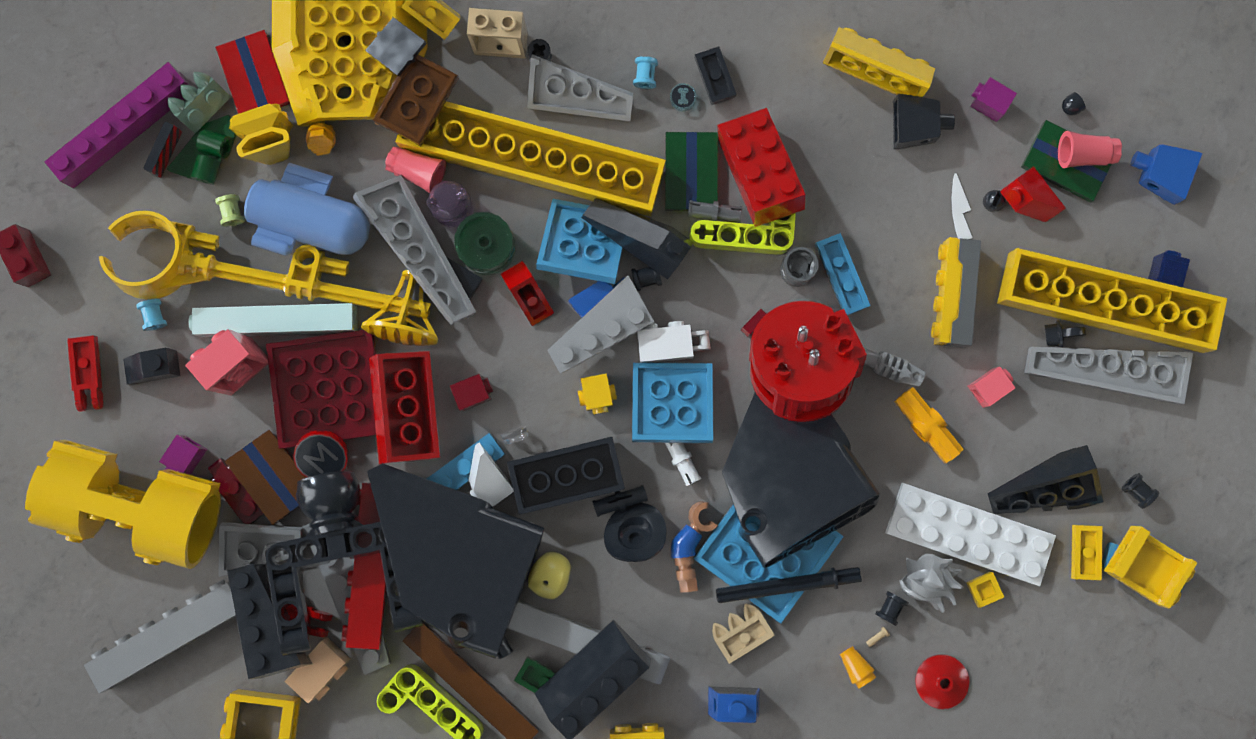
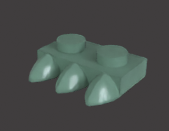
(199, 103)

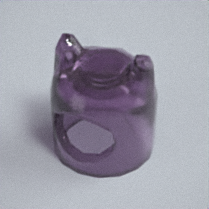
(449, 202)

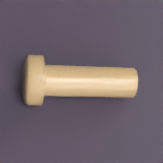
(877, 637)

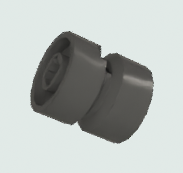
(799, 266)

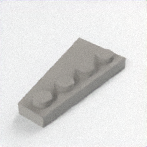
(571, 92)
(606, 324)

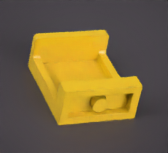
(1150, 567)

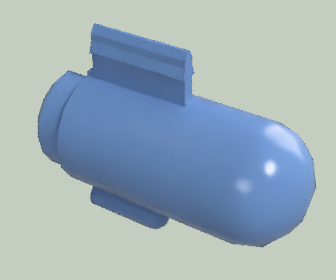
(304, 213)

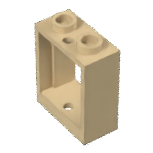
(494, 28)

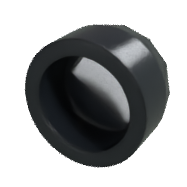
(1073, 104)
(989, 198)

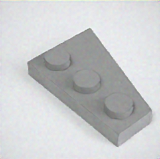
(248, 543)

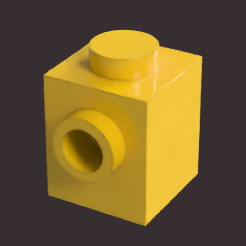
(597, 394)

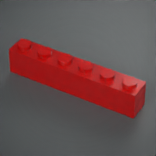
(368, 586)

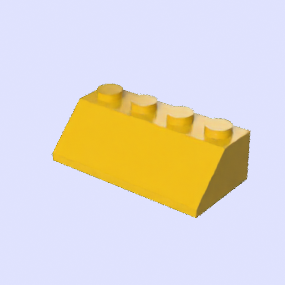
(878, 64)

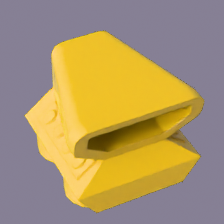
(263, 134)

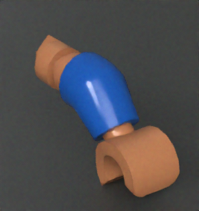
(684, 547)

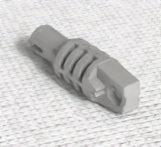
(894, 368)

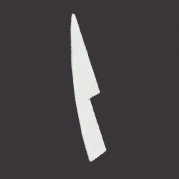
(959, 206)

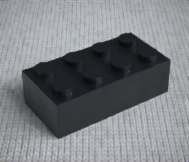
(565, 475)

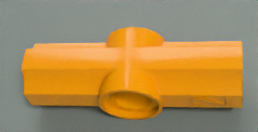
(928, 425)

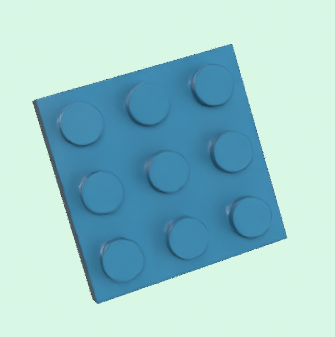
(575, 246)
(672, 402)

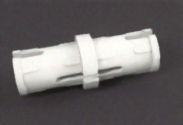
(683, 461)

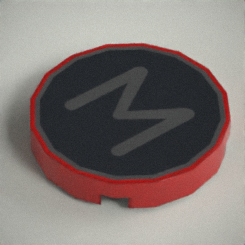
(320, 453)

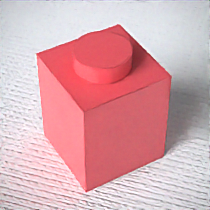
(992, 386)

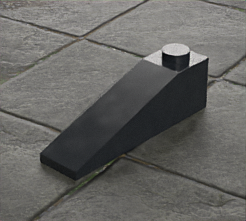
(645, 238)
(1061, 480)

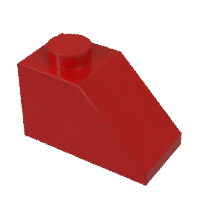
(1033, 196)
(527, 293)

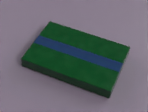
(1043, 155)
(690, 169)

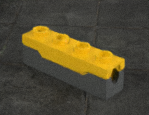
(956, 293)

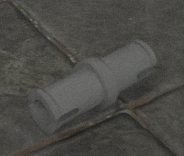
(715, 211)

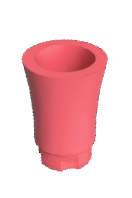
(1087, 150)
(416, 168)

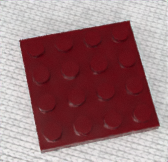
(322, 386)

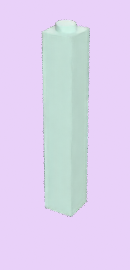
(275, 319)

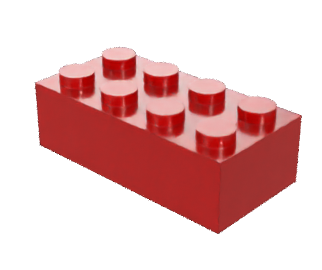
(761, 167)
(404, 407)

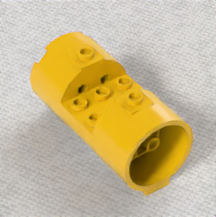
(82, 490)

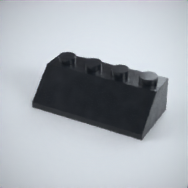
(592, 680)

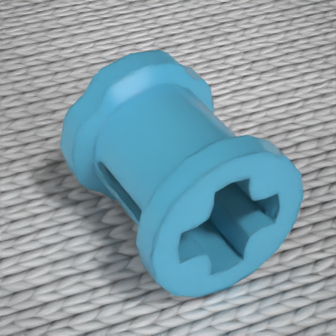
(645, 72)
(151, 314)

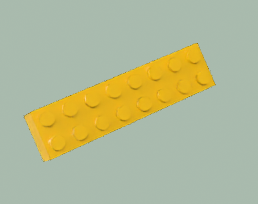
(1112, 301)

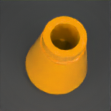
(857, 667)

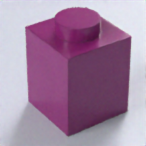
(992, 99)
(183, 454)

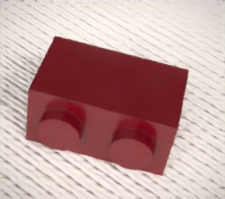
(22, 256)

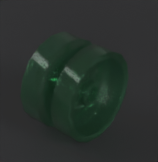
(476, 230)

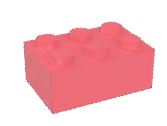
(227, 362)

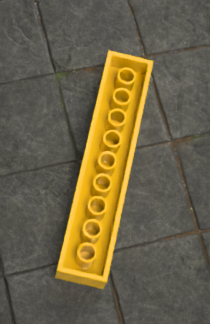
(542, 157)

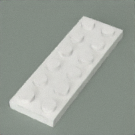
(970, 534)

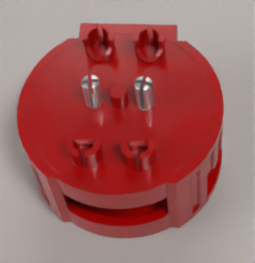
(805, 360)

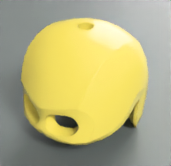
(551, 568)

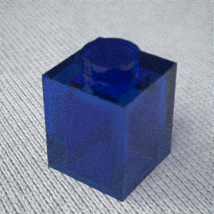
(1169, 268)

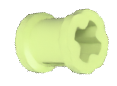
(230, 210)

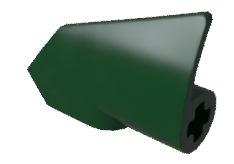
(205, 151)

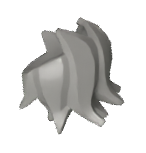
(930, 580)

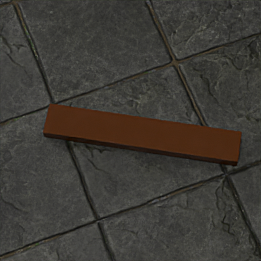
(469, 684)

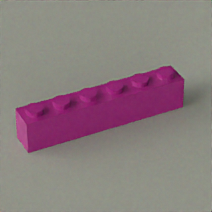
(117, 127)

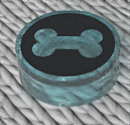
(683, 97)

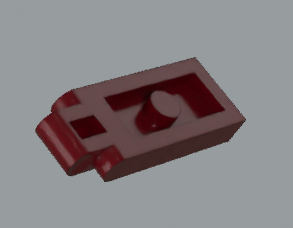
(234, 493)

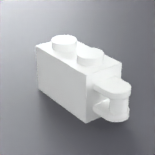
(670, 342)

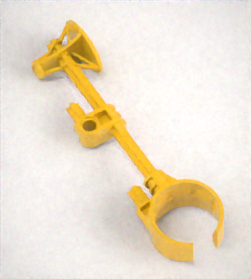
(300, 280)

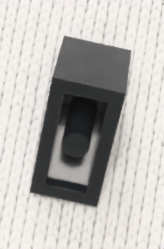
(151, 366)

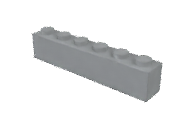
(162, 638)

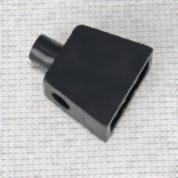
(918, 121)

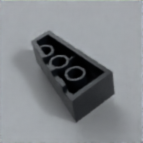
(258, 625)

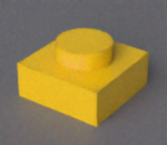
(985, 589)

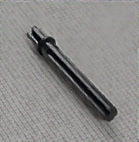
(788, 585)

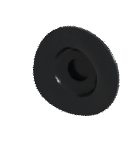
(635, 533)

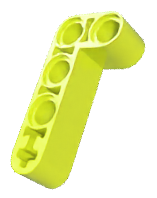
(740, 231)
(432, 709)

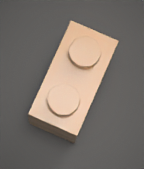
(312, 680)

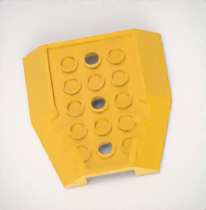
(317, 68)

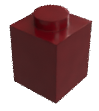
(472, 392)

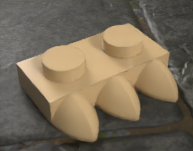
(742, 634)

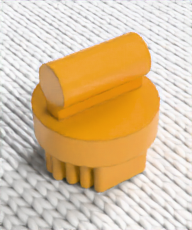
(320, 138)

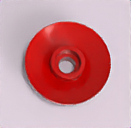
(929, 678)

